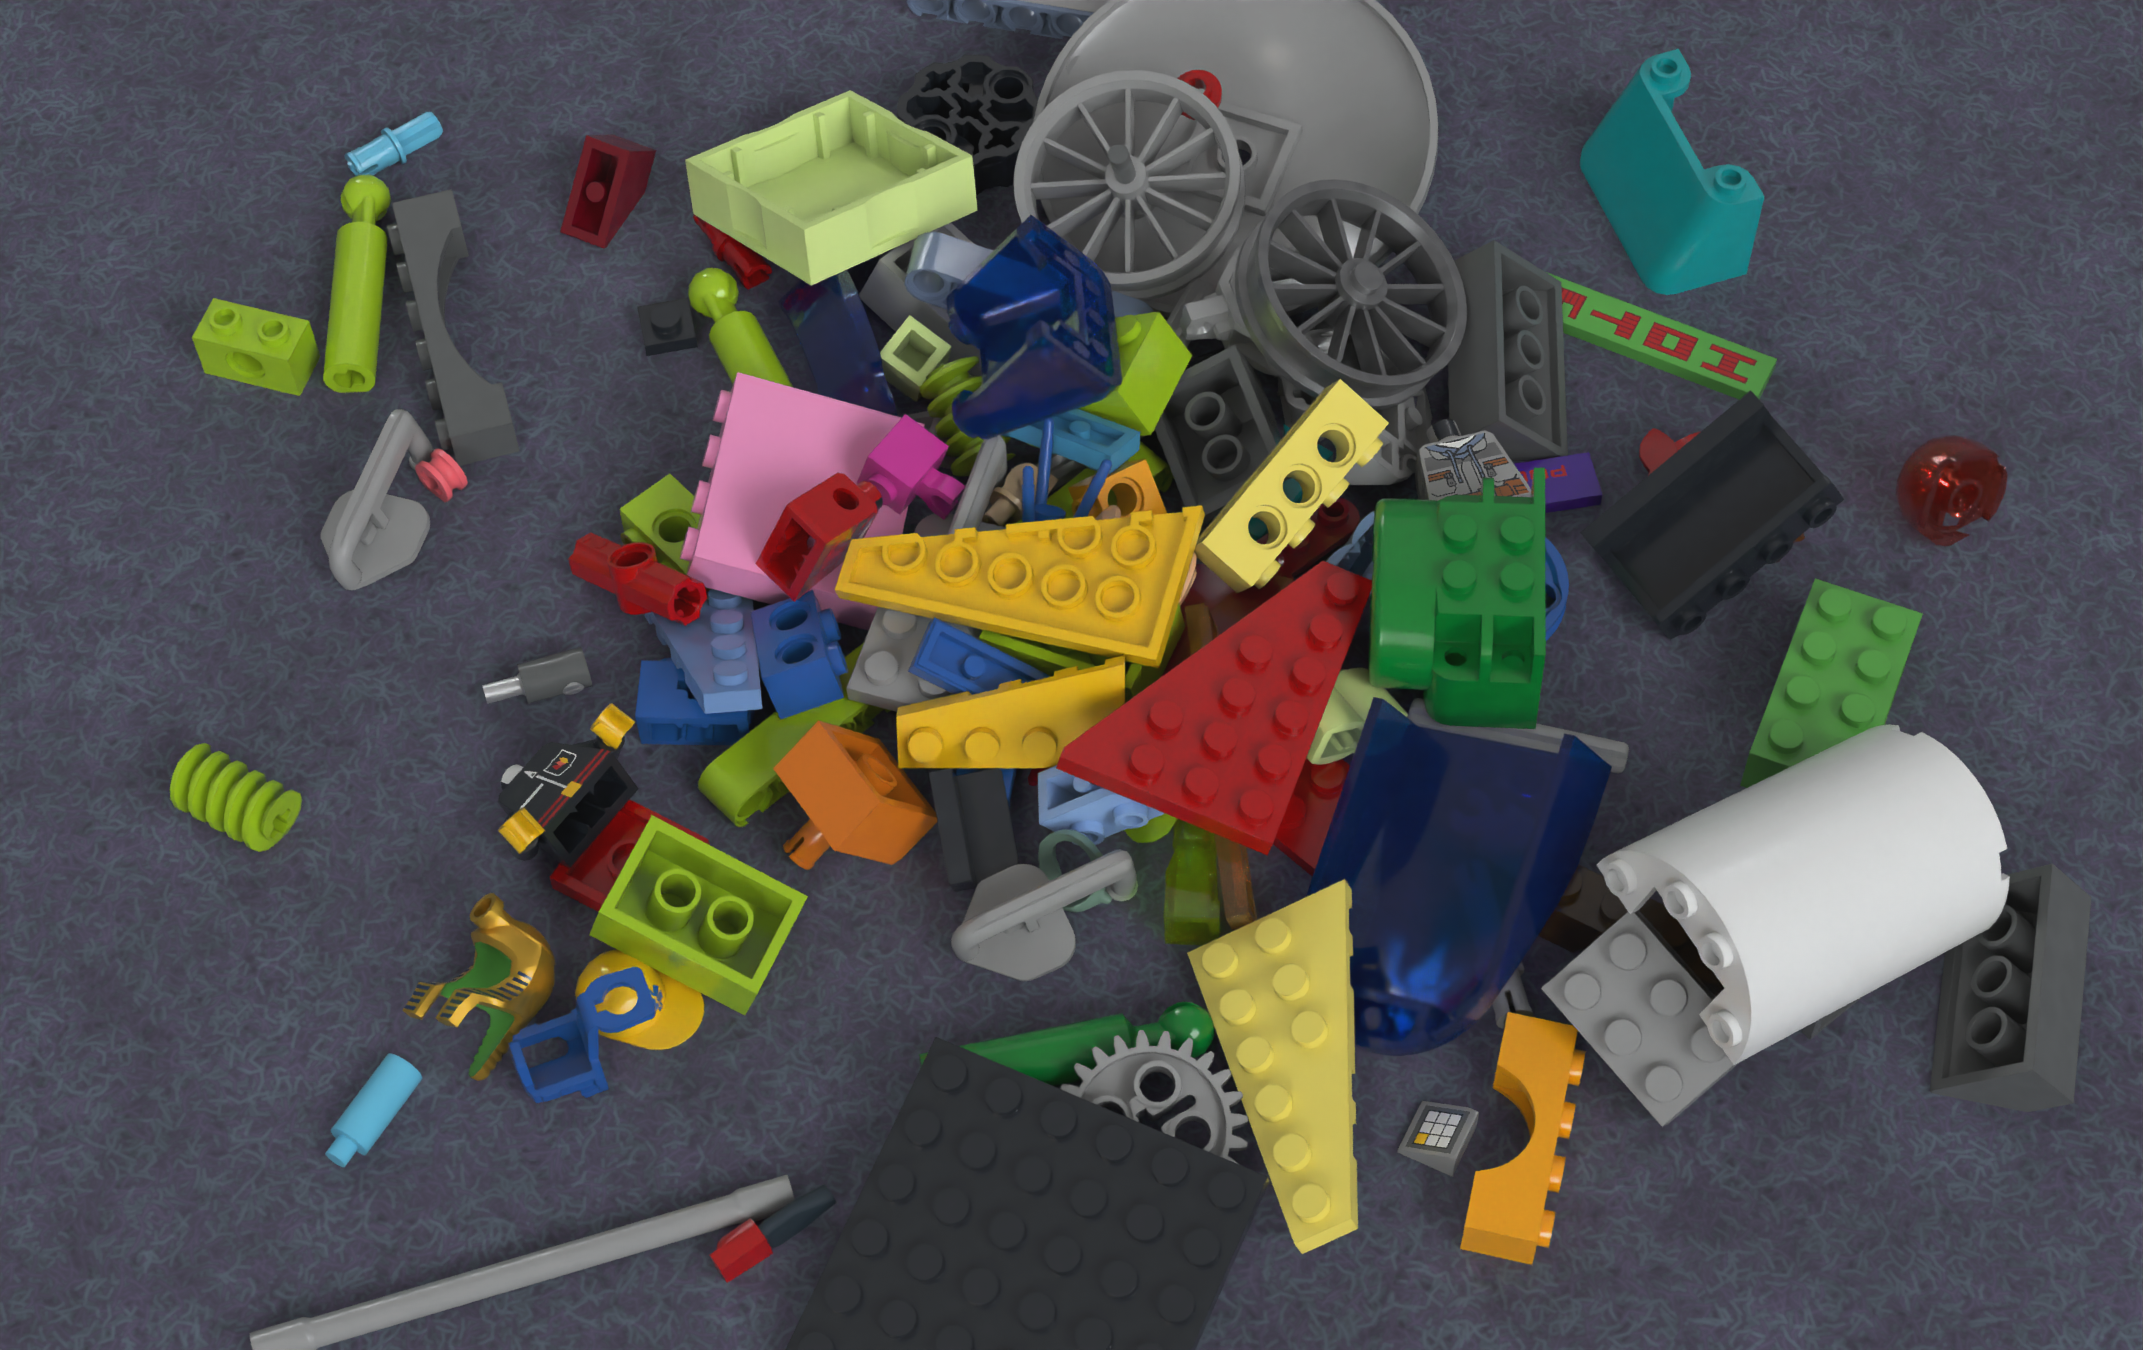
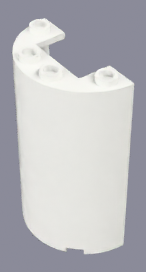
(1824, 880)

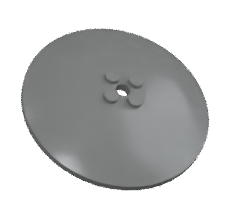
(1303, 88)

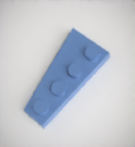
(716, 653)

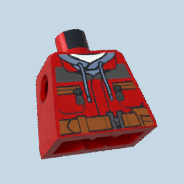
(832, 517)

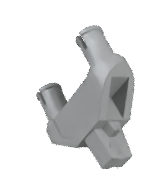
(1220, 318)

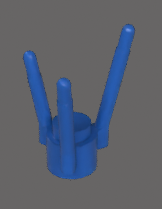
(1035, 506)

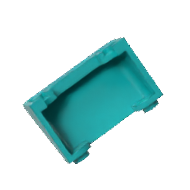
(1668, 211)

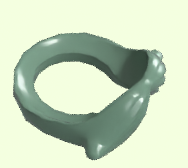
(1050, 866)

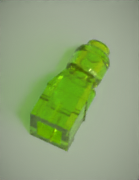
(1191, 888)

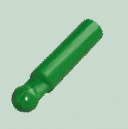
(1054, 1051)

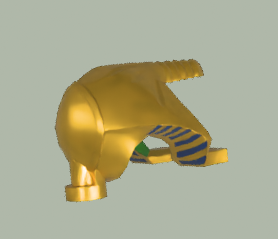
(508, 981)

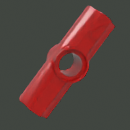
(638, 578)

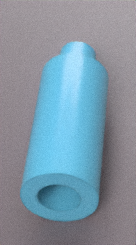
(373, 1108)

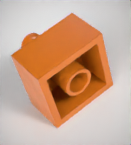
(852, 797)

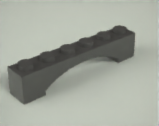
(474, 410)

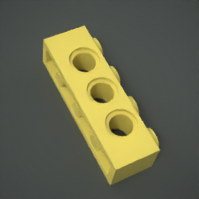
(1226, 542)

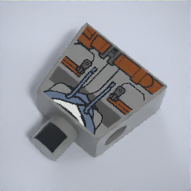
(1457, 463)

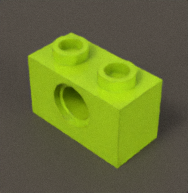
(256, 346)
(659, 519)

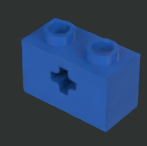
(672, 715)

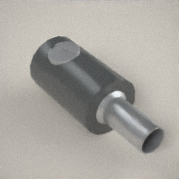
(544, 678)

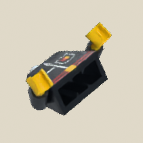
(567, 792)

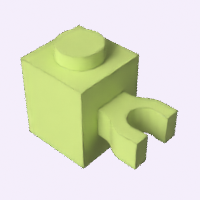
(912, 356)

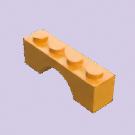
(1509, 1201)

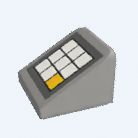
(1439, 1135)

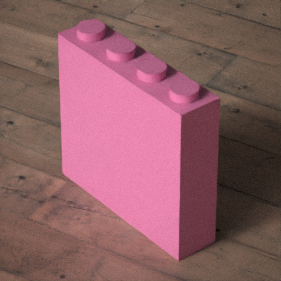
(767, 454)

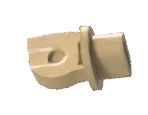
(1008, 500)

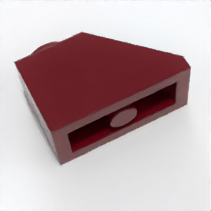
(606, 187)

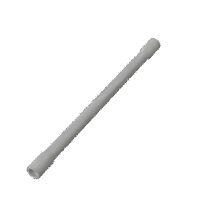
(306, 1333)

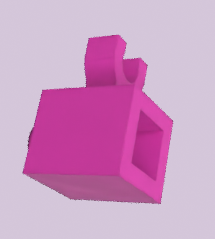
(908, 467)

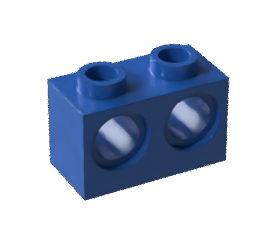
(799, 654)

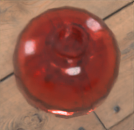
(1952, 478)

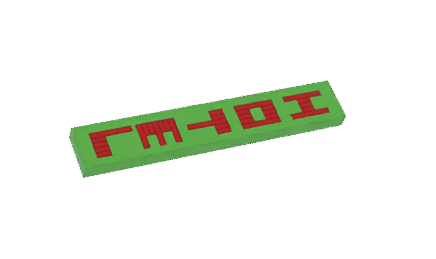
(1663, 342)

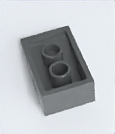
(1217, 430)

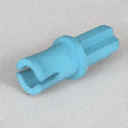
(394, 145)

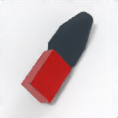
(752, 1244)

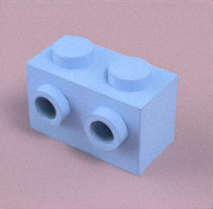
(1087, 808)

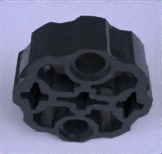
(976, 109)

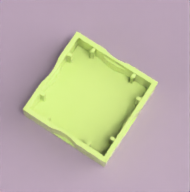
(831, 186)

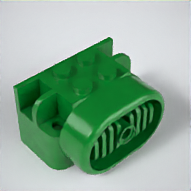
(1462, 604)

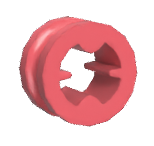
(441, 475)

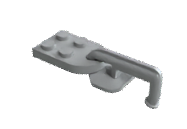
(894, 636)

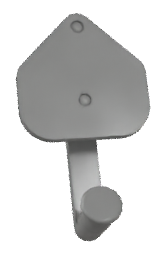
(375, 531)
(1019, 918)

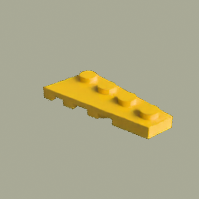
(1012, 724)

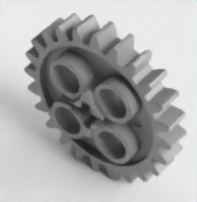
(1118, 1080)

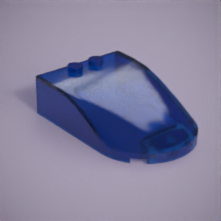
(1450, 869)

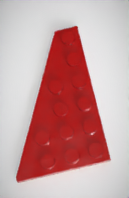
(1236, 718)

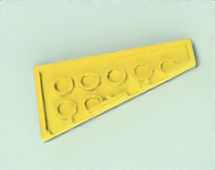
(1289, 1040)

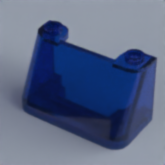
(1040, 330)

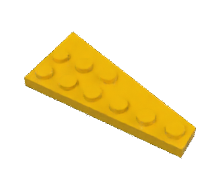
(1052, 582)

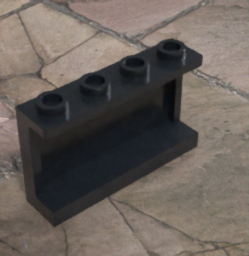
(1713, 516)

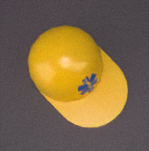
(677, 1005)

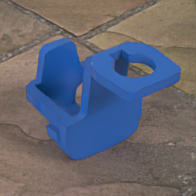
(581, 1066)

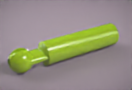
(357, 288)
(736, 334)

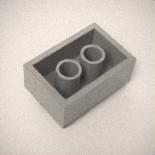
(1643, 1015)

